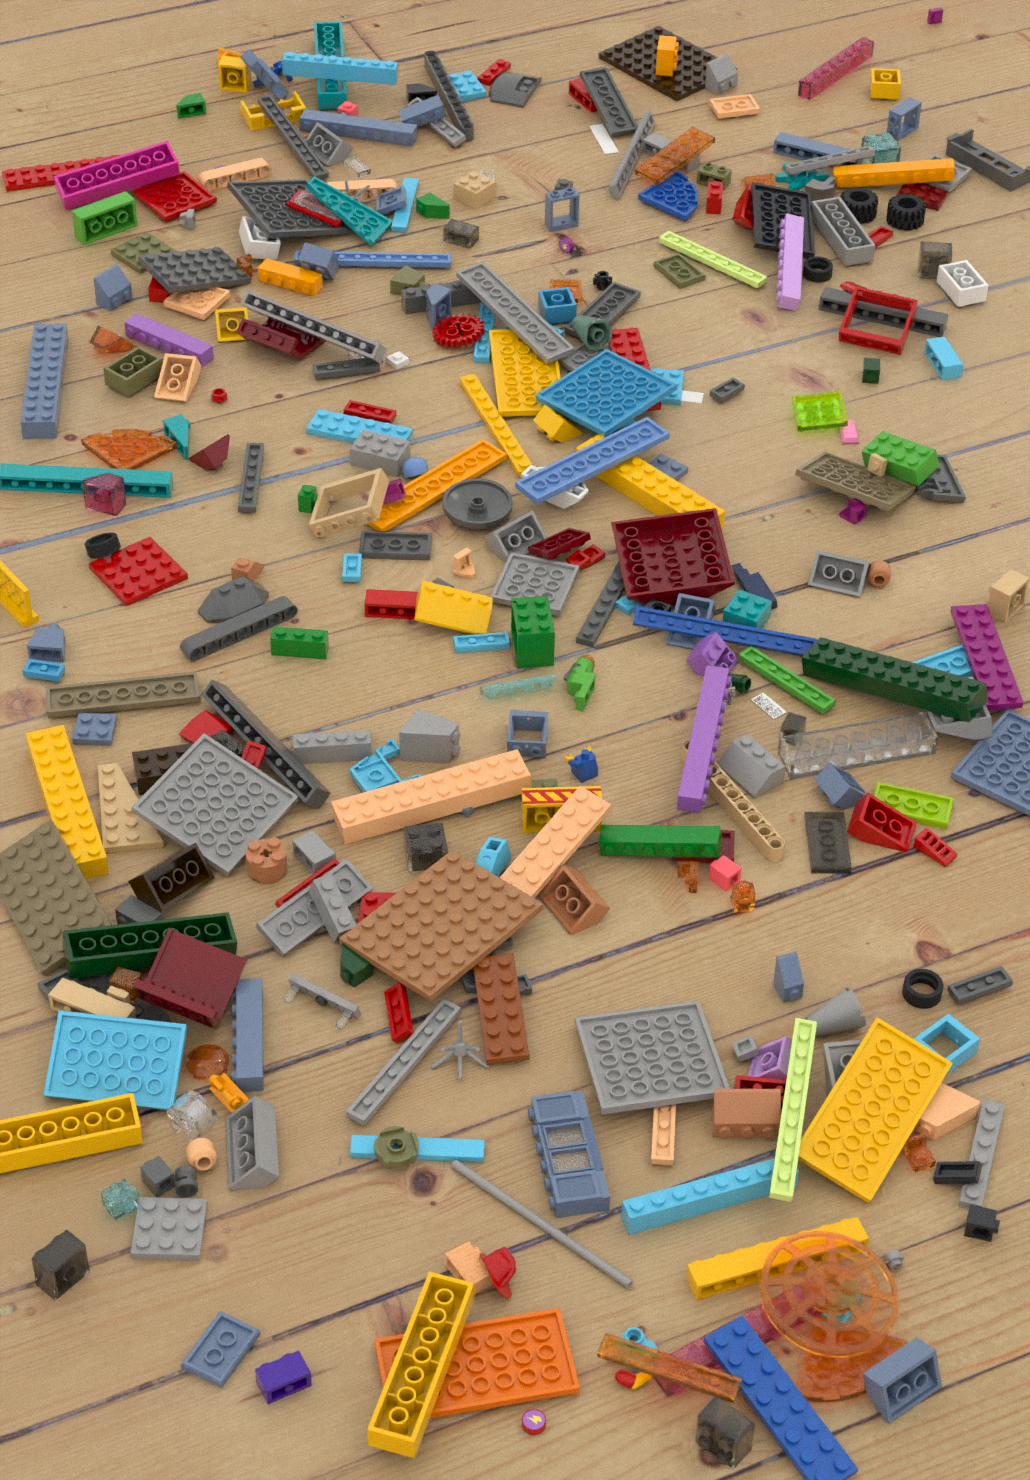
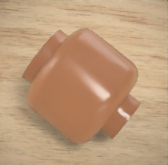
(879, 573)

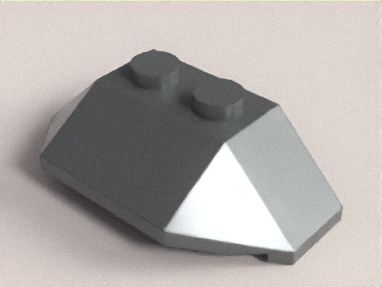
(232, 599)

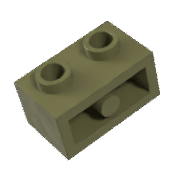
(709, 172)

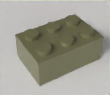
(133, 371)

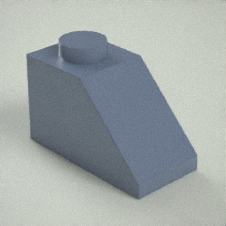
(788, 977)

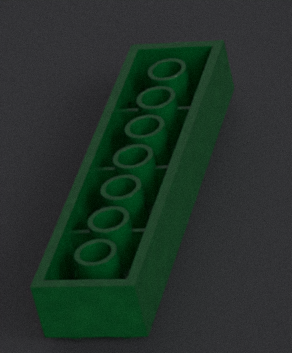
(136, 945)

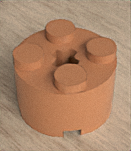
(266, 860)

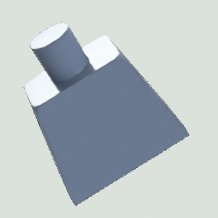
(47, 644)

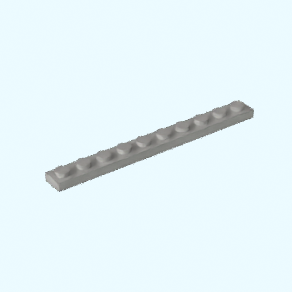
(631, 155)

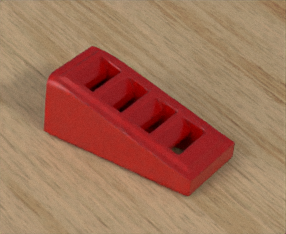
(925, 839)

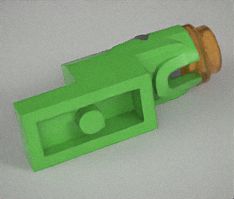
(581, 681)

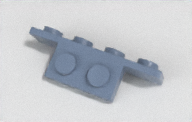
(264, 73)

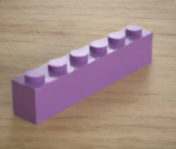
(167, 339)

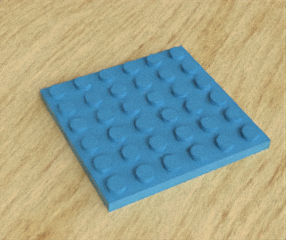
(606, 392)

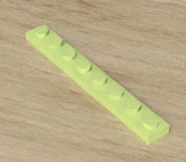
(713, 259)

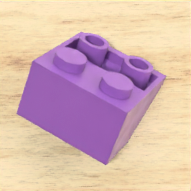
(712, 652)

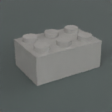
(380, 451)

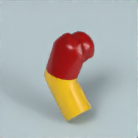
(631, 1379)

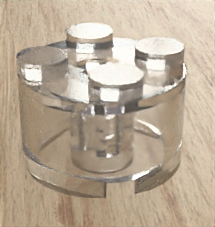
(192, 1115)

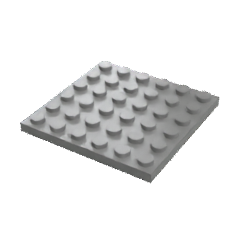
(215, 802)
(650, 1057)

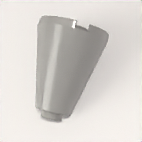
(838, 1014)

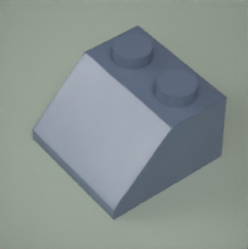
(112, 288)
(438, 304)
(839, 787)

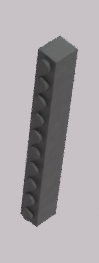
(276, 754)

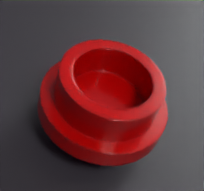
(219, 395)

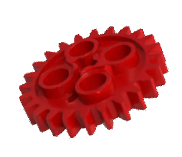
(448, 334)

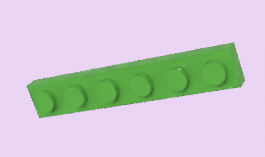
(787, 679)

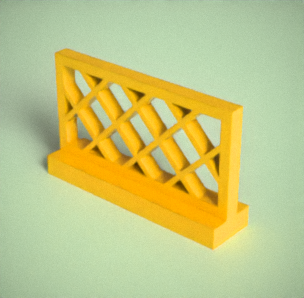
(16, 598)

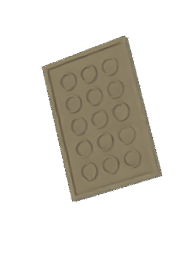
(855, 481)

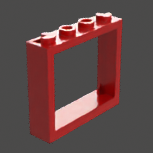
(872, 340)

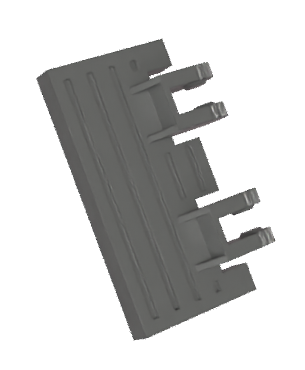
(942, 484)

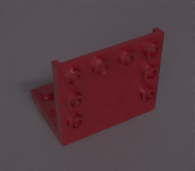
(191, 979)

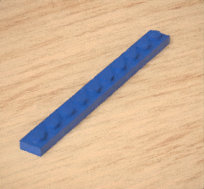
(727, 631)

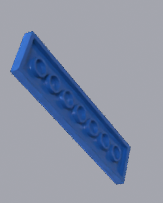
(779, 1403)

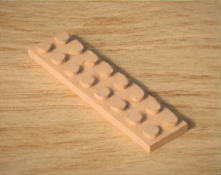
(556, 842)

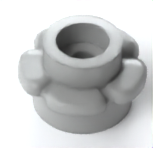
(893, 1259)

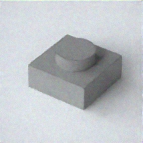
(745, 1048)

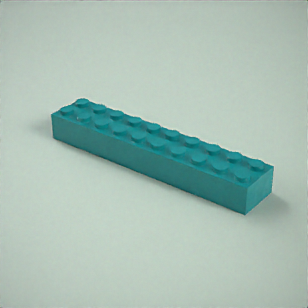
(329, 43)

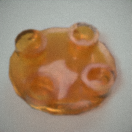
(206, 1061)

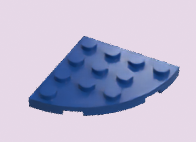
(673, 196)

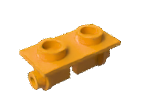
(227, 1092)

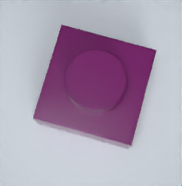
(935, 15)

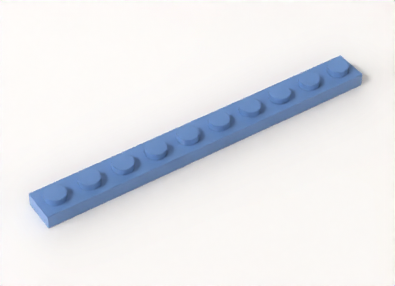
(395, 260)

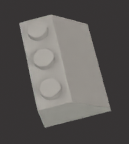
(328, 146)
(515, 536)
(839, 573)
(752, 766)

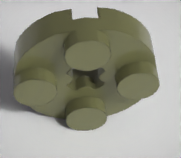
(396, 1157)

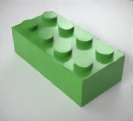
(104, 218)
(905, 458)

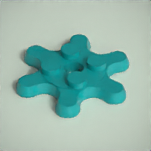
(800, 180)

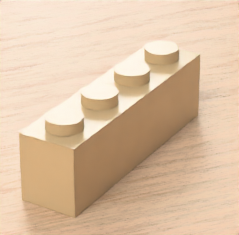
(77, 998)

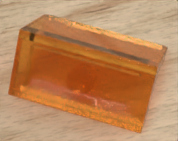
(766, 179)

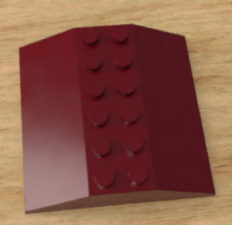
(673, 556)

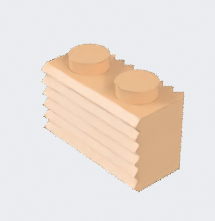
(468, 1265)

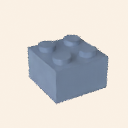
(319, 260)

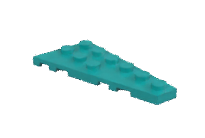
(359, 217)

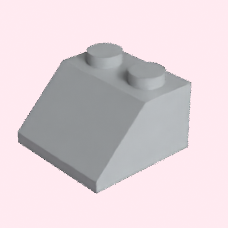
(720, 75)

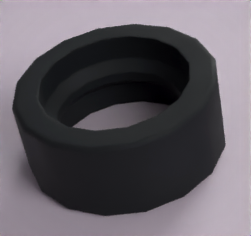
(817, 276)
(102, 545)
(926, 977)

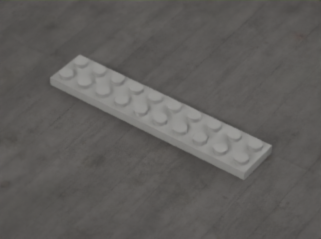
(515, 312)

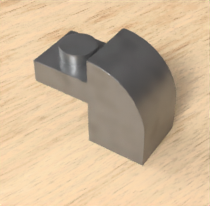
(821, 190)

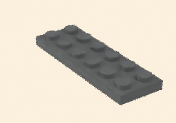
(609, 101)
(608, 305)

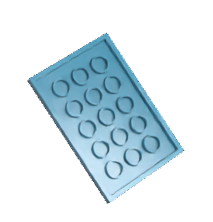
(114, 1057)

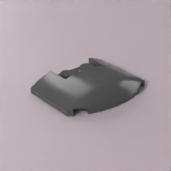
(513, 89)

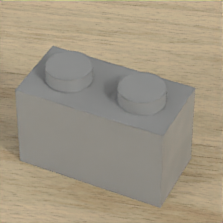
(312, 851)

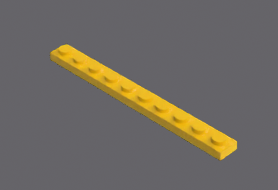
(495, 423)

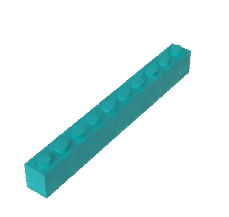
(69, 479)

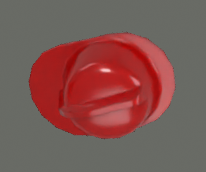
(501, 1269)

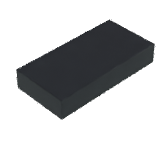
(957, 1172)

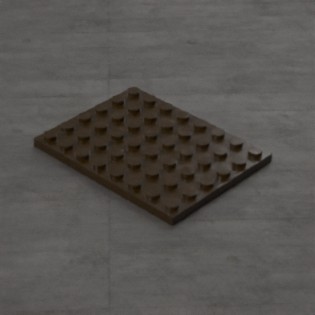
(638, 59)

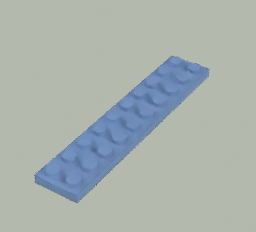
(591, 460)

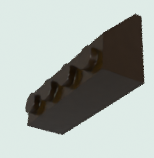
(172, 878)

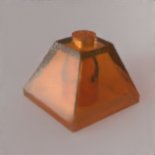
(109, 341)

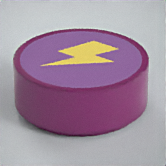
(566, 244)

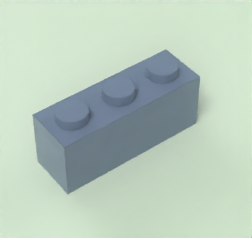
(423, 112)

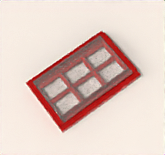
(312, 206)

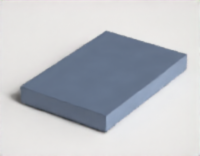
(220, 1349)

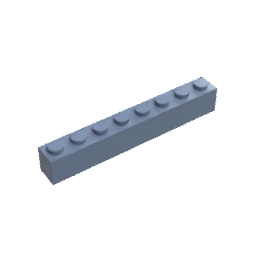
(360, 127)

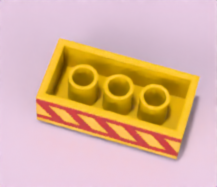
(541, 804)

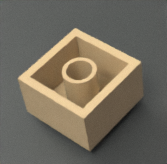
(474, 190)
(1007, 595)

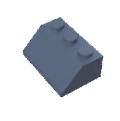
(903, 1379)

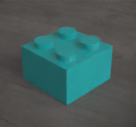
(747, 610)

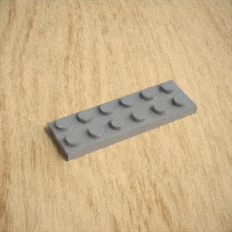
(299, 916)

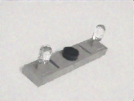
(323, 998)

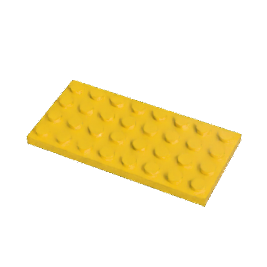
(518, 374)
(872, 1110)

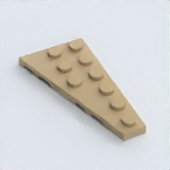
(120, 826)

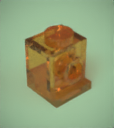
(743, 891)

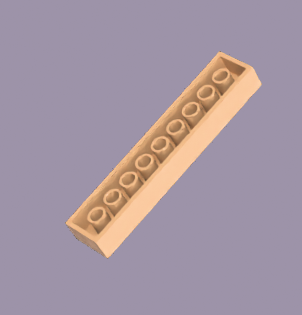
(430, 796)

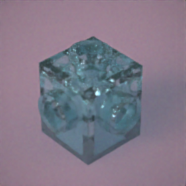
(120, 1198)

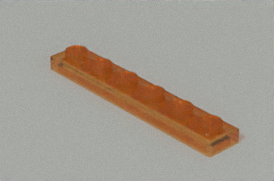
(669, 1367)

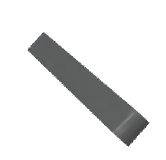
(238, 628)

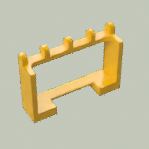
(257, 121)

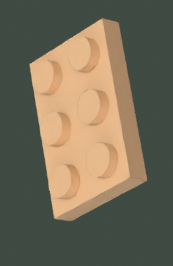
(734, 106)

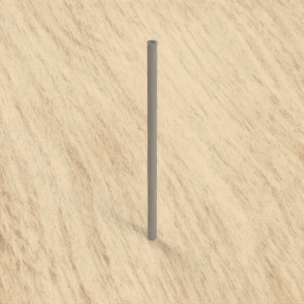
(541, 1223)

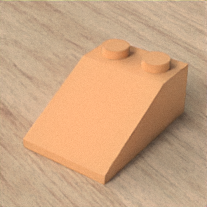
(177, 377)

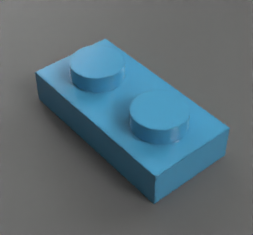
(43, 670)

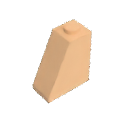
(946, 1112)

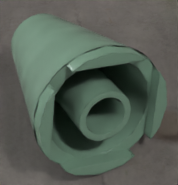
(592, 331)

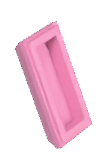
(849, 433)

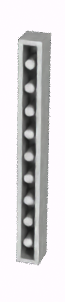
(314, 326)

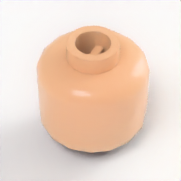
(201, 1154)

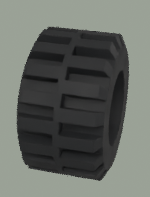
(861, 203)
(906, 212)

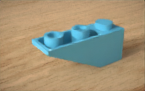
(494, 855)

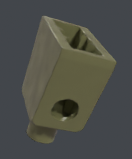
(406, 278)

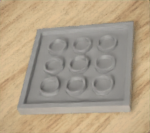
(535, 577)

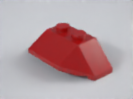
(743, 211)

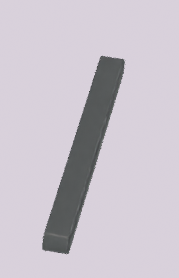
(448, 94)

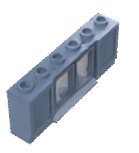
(568, 1154)

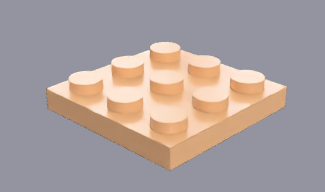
(197, 302)

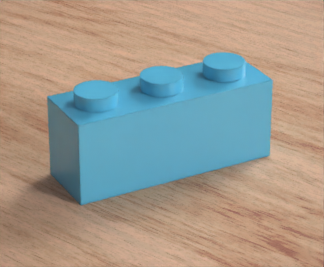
(943, 358)

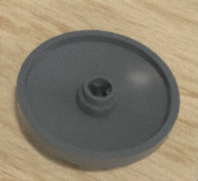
(477, 503)

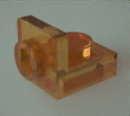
(245, 263)
(689, 871)
(918, 1153)

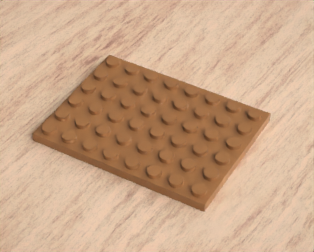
(441, 925)

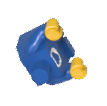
(584, 765)

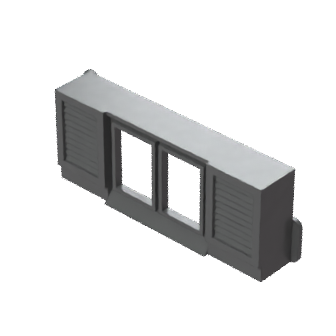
(967, 151)

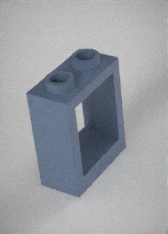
(908, 108)
(565, 221)
(519, 721)

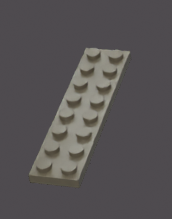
(122, 694)

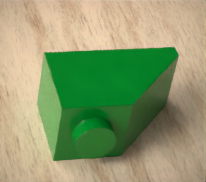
(191, 106)
(432, 207)

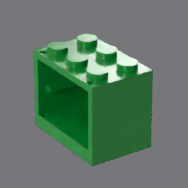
(532, 631)

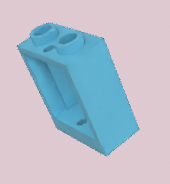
(955, 1032)

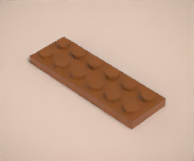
(500, 1009)

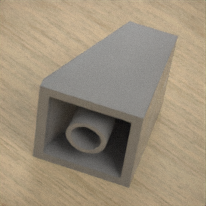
(429, 739)

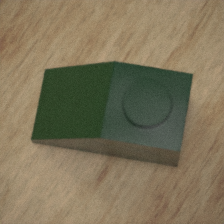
(353, 967)

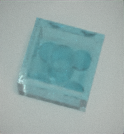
(885, 147)

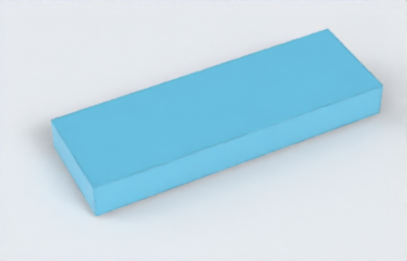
(481, 642)

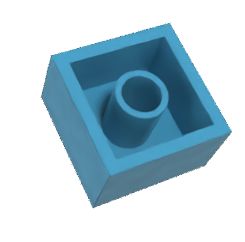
(557, 305)

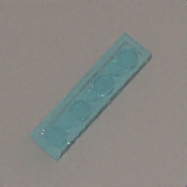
(526, 684)

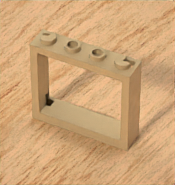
(373, 480)

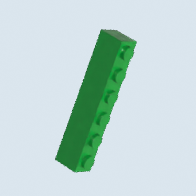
(660, 841)

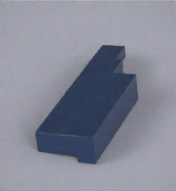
(754, 584)

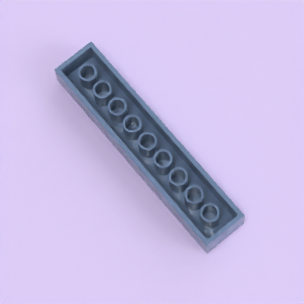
(44, 381)

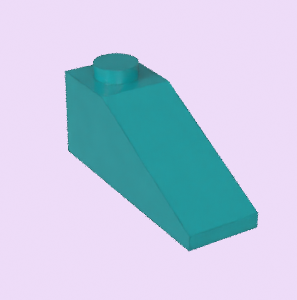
(178, 430)

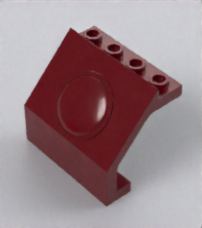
(279, 338)

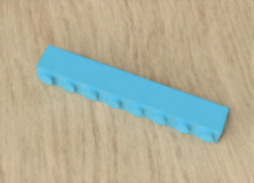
(340, 68)
(698, 1197)

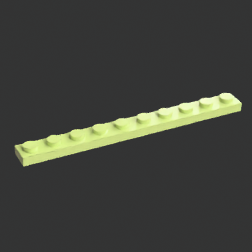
(793, 1110)

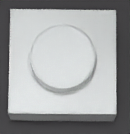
(397, 360)

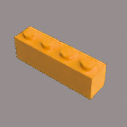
(290, 277)

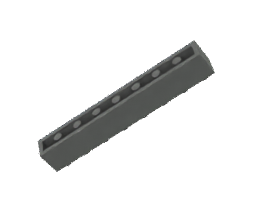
(924, 322)

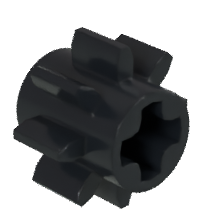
(602, 280)

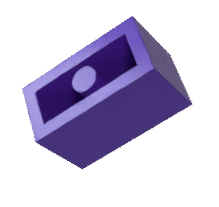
(283, 1377)

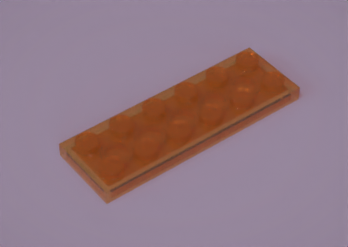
(674, 155)

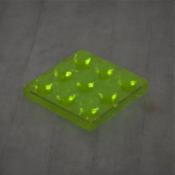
(819, 411)

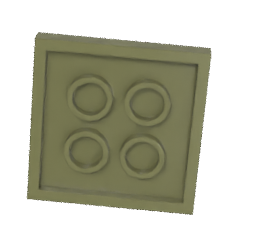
(139, 246)

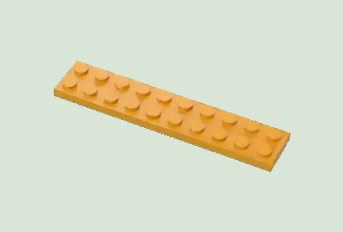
(434, 483)

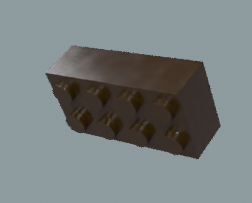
(154, 763)

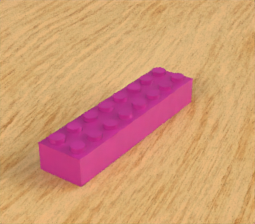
(116, 175)

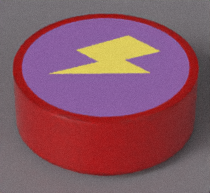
(533, 1422)

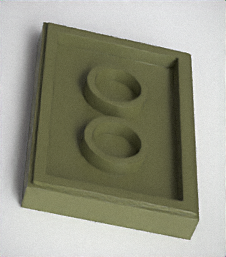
(679, 271)

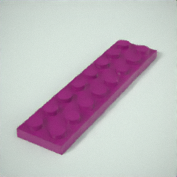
(986, 655)

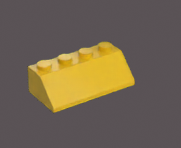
(453, 608)

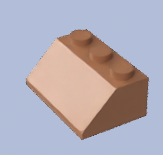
(573, 900)
(746, 1113)

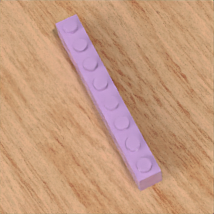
(790, 262)

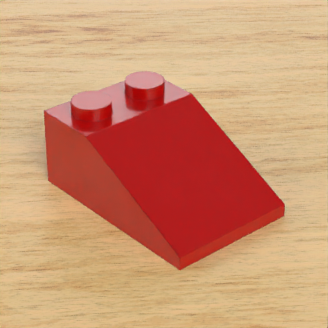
(881, 824)

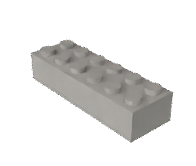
(843, 231)

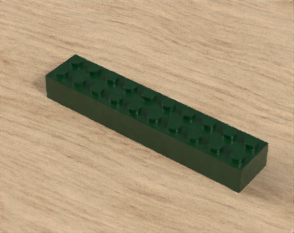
(895, 679)

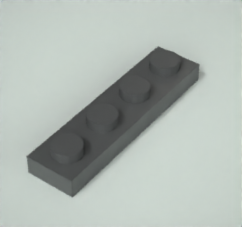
(345, 368)

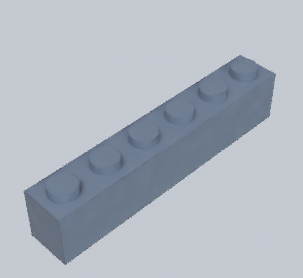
(806, 149)
(249, 1035)

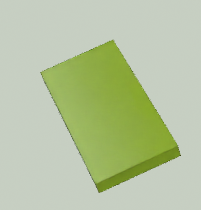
(918, 805)

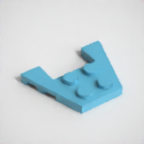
(375, 771)

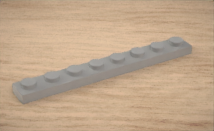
(403, 1062)

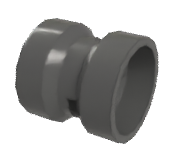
(186, 1181)

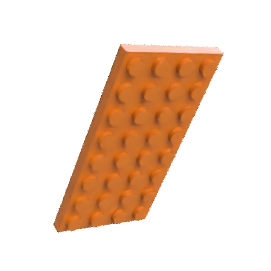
(500, 1363)

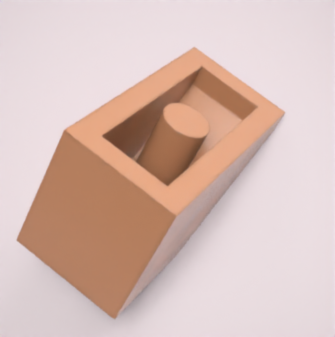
(246, 568)

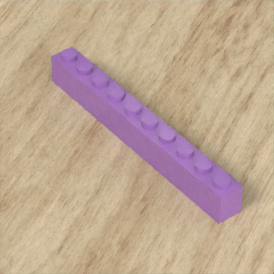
(703, 739)

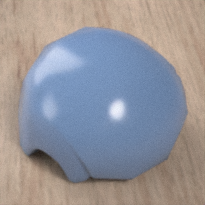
(414, 466)

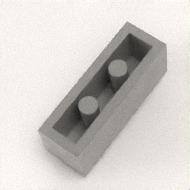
(331, 907)

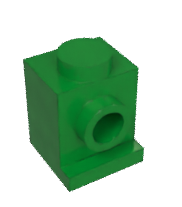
(307, 498)

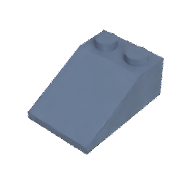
(690, 606)

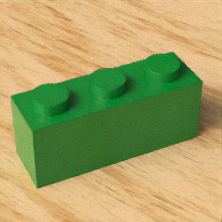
(299, 642)

